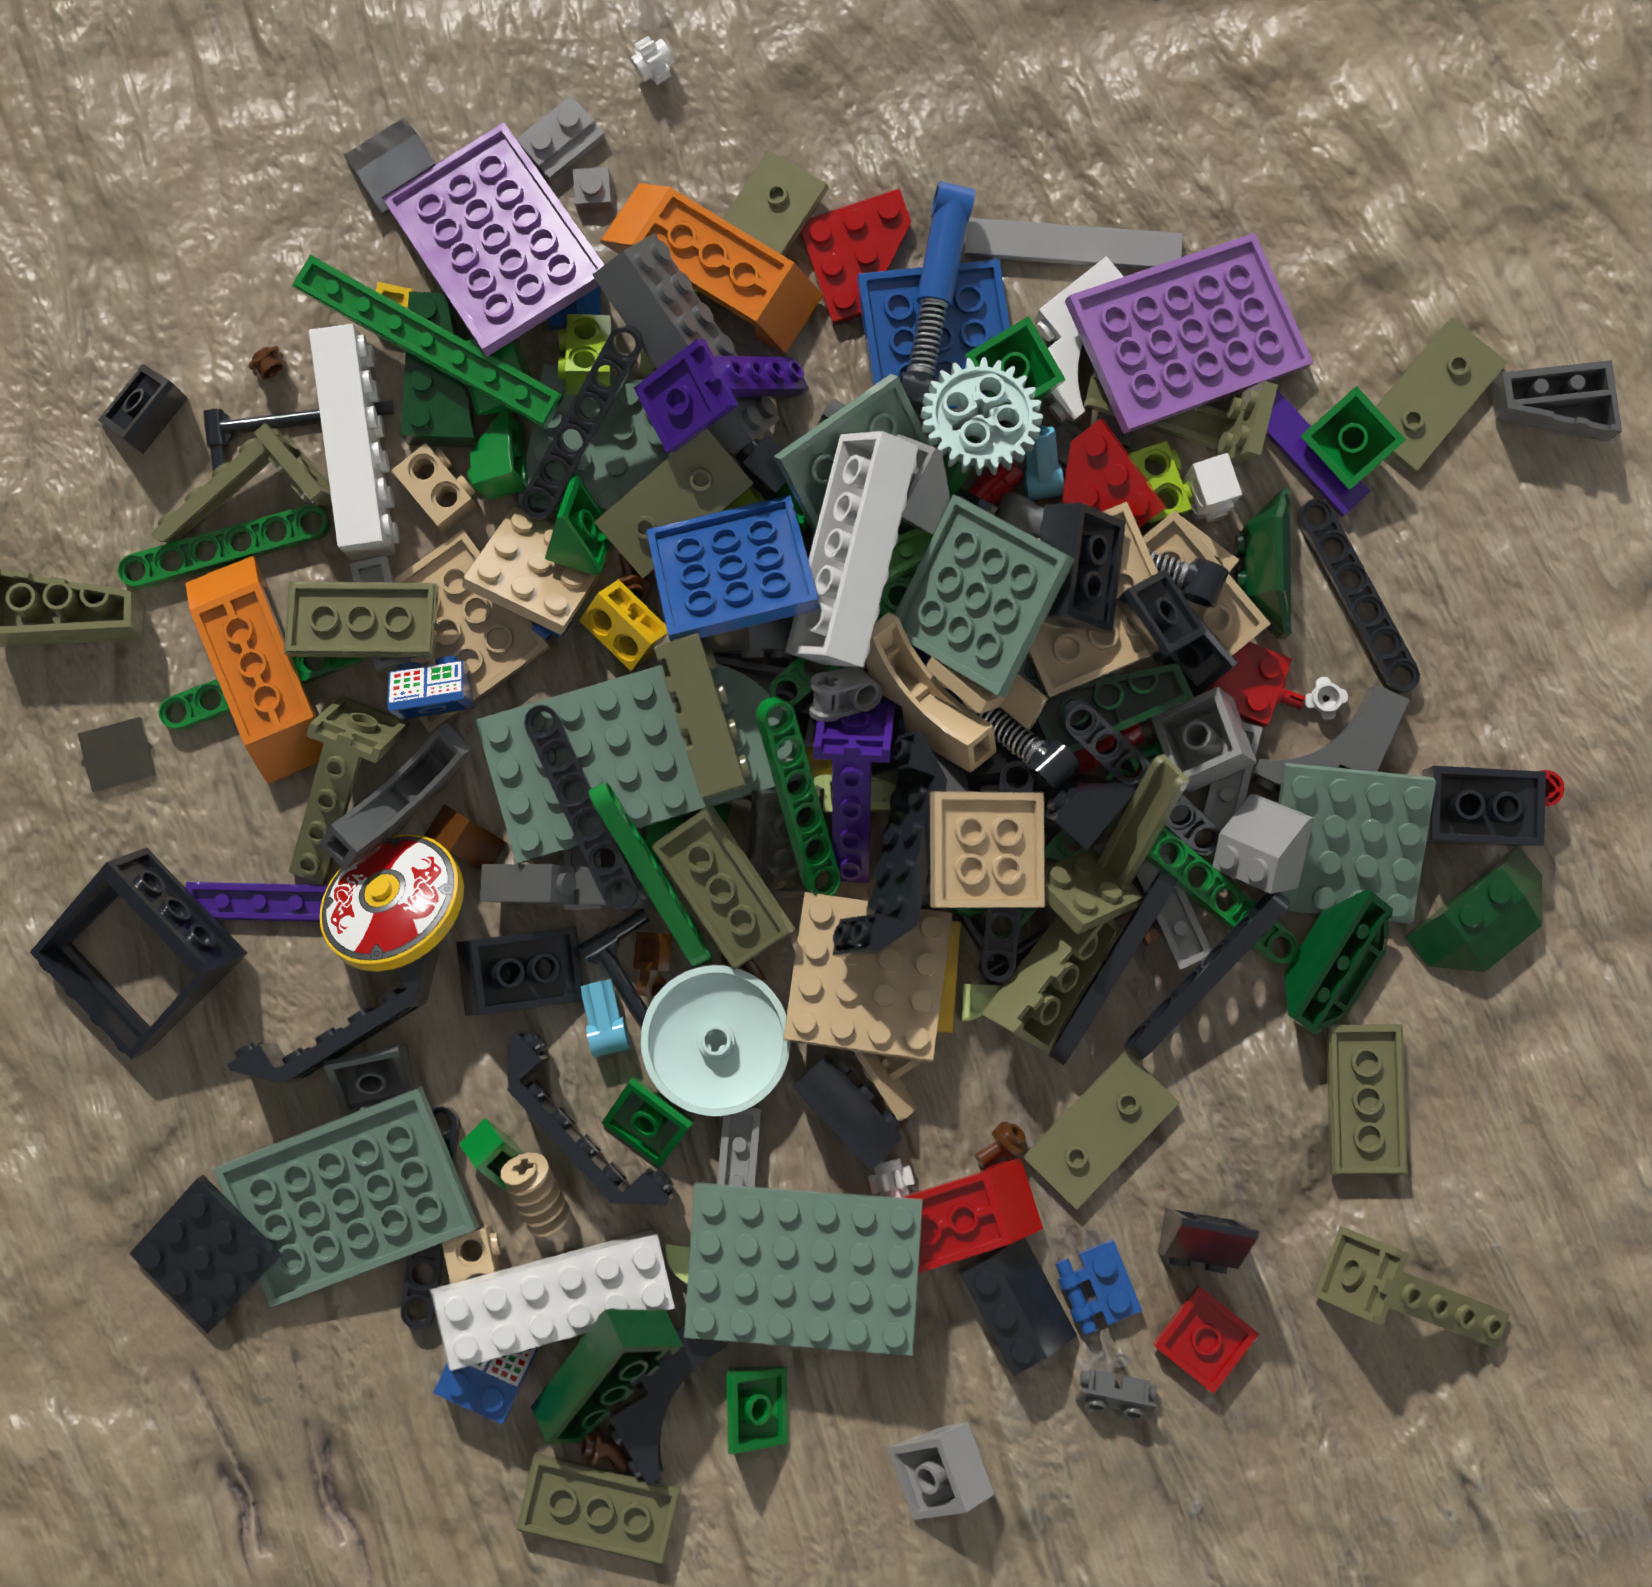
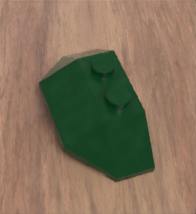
(1267, 563)
(1483, 918)
(1337, 960)

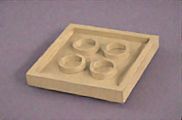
(519, 578)
(986, 849)

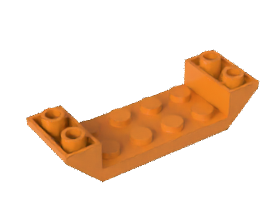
(720, 262)
(252, 668)

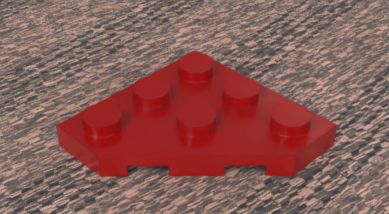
(851, 243)
(1106, 476)

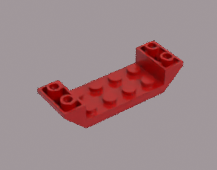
(976, 1214)

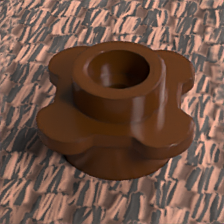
(267, 362)

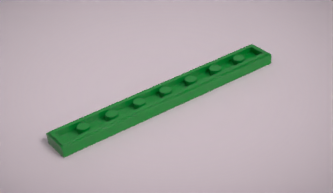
(427, 341)

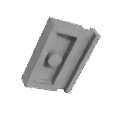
(561, 138)

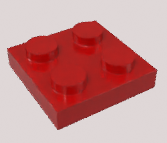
(1205, 1339)

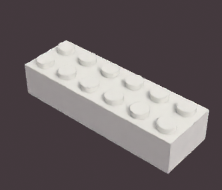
(353, 442)
(854, 547)
(549, 1298)

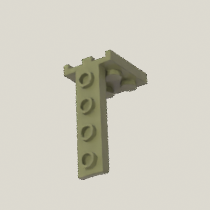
(1235, 432)
(232, 476)
(348, 734)
(1096, 886)
(1370, 1279)

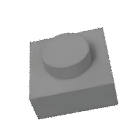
(592, 187)

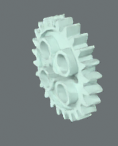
(964, 390)

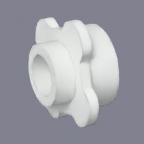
(1336, 698)

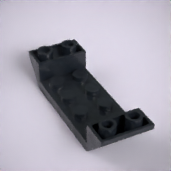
(905, 850)
(525, 1057)
(269, 1062)

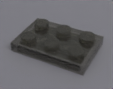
(771, 846)

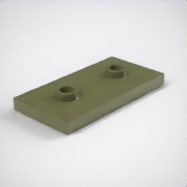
(776, 202)
(1438, 391)
(687, 485)
(361, 619)
(722, 887)
(1366, 1099)
(1100, 1129)
(598, 1508)

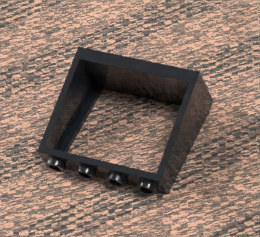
(171, 914)

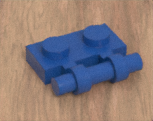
(1109, 1283)

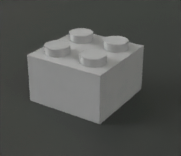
(1205, 738)

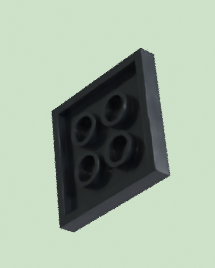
(205, 1253)

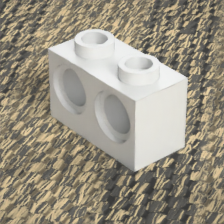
(1213, 488)

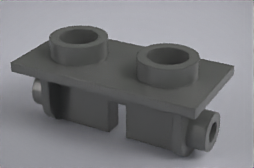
(1130, 1399)

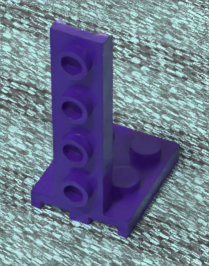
(701, 388)
(852, 746)

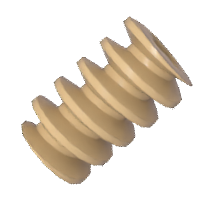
(536, 1193)

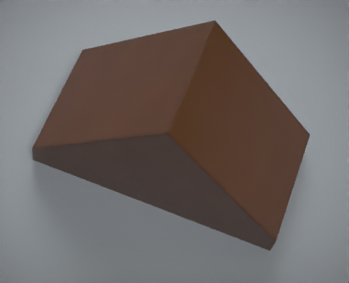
(465, 838)

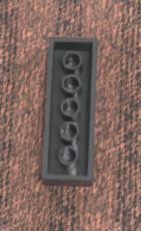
(667, 312)

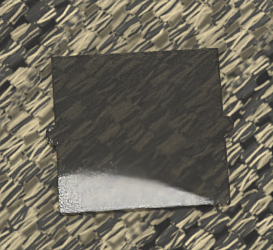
(116, 754)

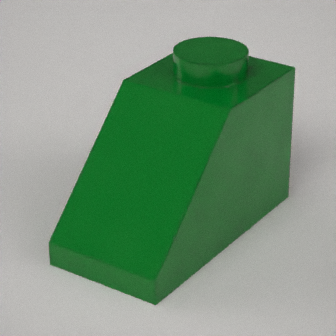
(499, 458)
(489, 1150)

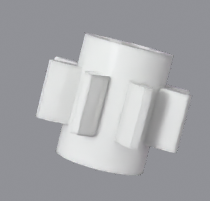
(652, 60)
(891, 1179)

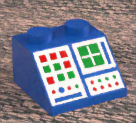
(430, 689)
(487, 1386)

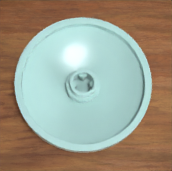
(715, 1040)

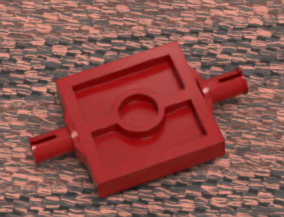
(1258, 683)

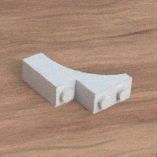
(1057, 325)

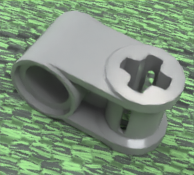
(843, 691)

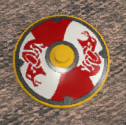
(392, 904)

